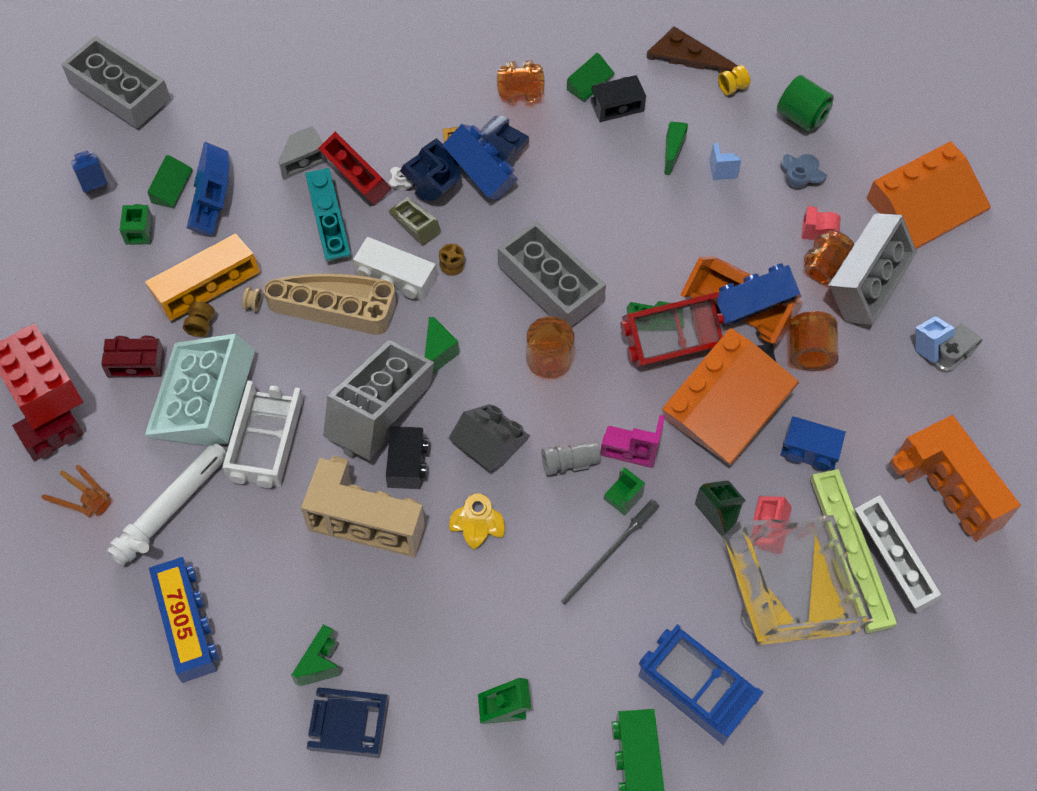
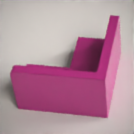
(632, 446)

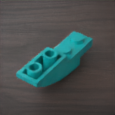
(327, 214)

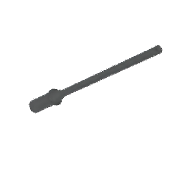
(636, 523)

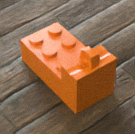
(959, 474)

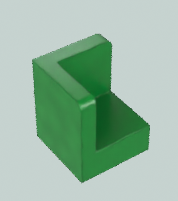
(625, 491)

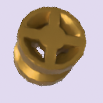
(447, 254)

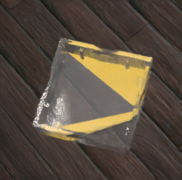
(796, 579)

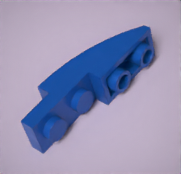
(210, 189)

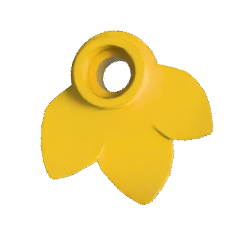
(477, 524)

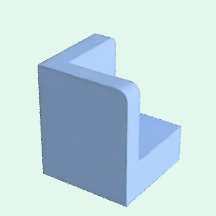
(723, 165)
(931, 335)

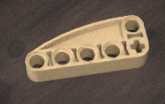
(340, 292)

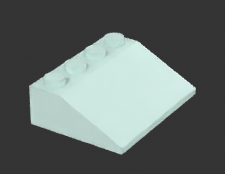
(201, 390)

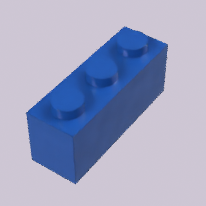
(480, 161)
(757, 294)

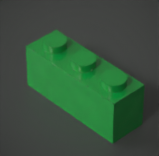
(638, 751)

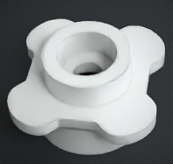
(397, 182)

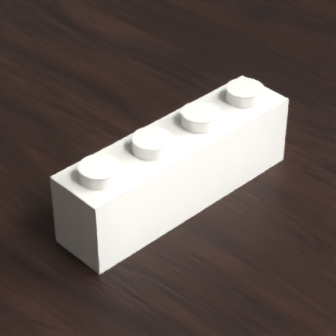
(898, 554)

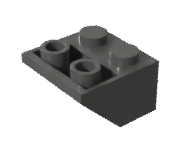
(488, 436)

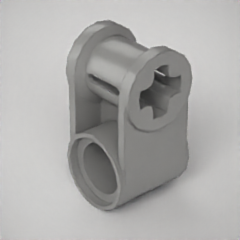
(957, 348)

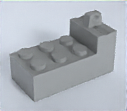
(374, 398)

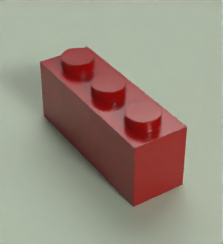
(355, 168)

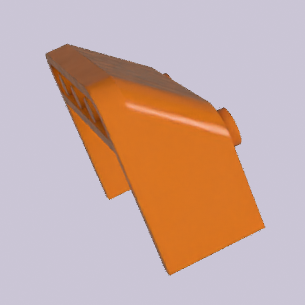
(713, 273)

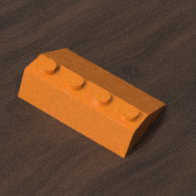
(931, 194)
(729, 396)

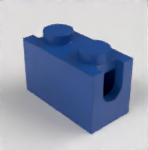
(812, 444)

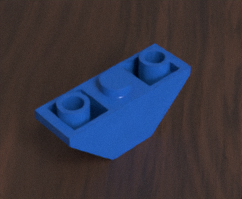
(88, 171)

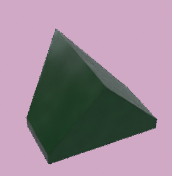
(720, 504)

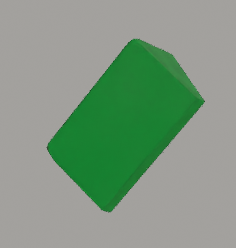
(590, 73)
(169, 182)

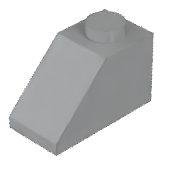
(301, 153)

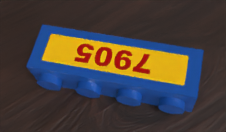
(183, 620)

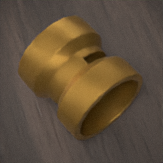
(199, 317)

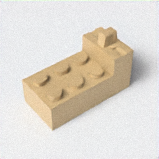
(360, 516)

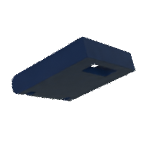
(343, 721)

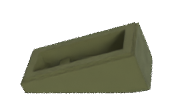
(423, 232)

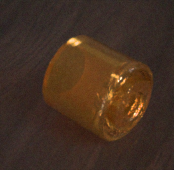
(813, 341)
(549, 347)

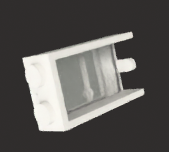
(262, 436)

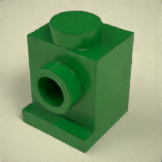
(136, 224)

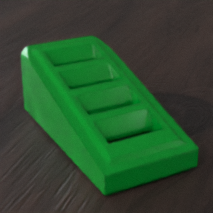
(674, 142)

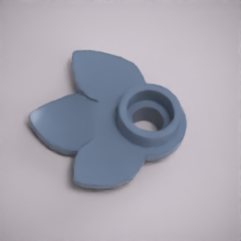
(802, 170)

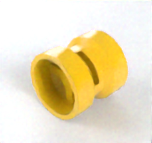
(736, 79)

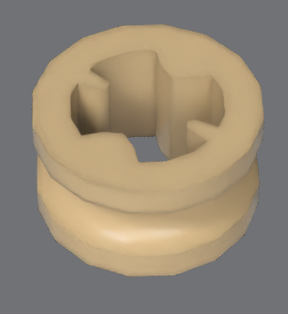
(252, 299)

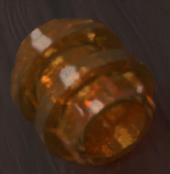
(520, 81)
(827, 257)

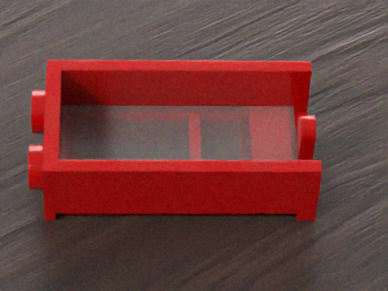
(672, 330)

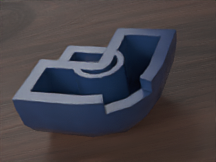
(504, 138)
(432, 171)

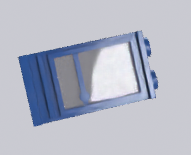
(698, 683)

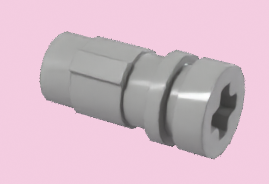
(574, 456)

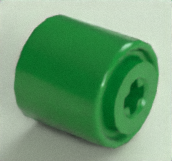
(805, 103)

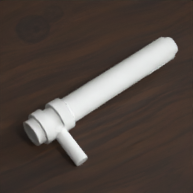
(137, 535)

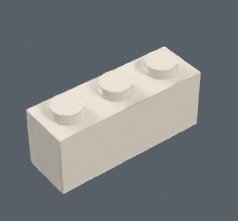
(405, 271)

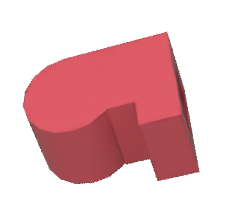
(819, 223)

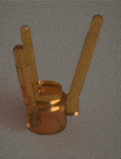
(94, 500)

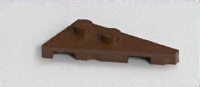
(686, 50)

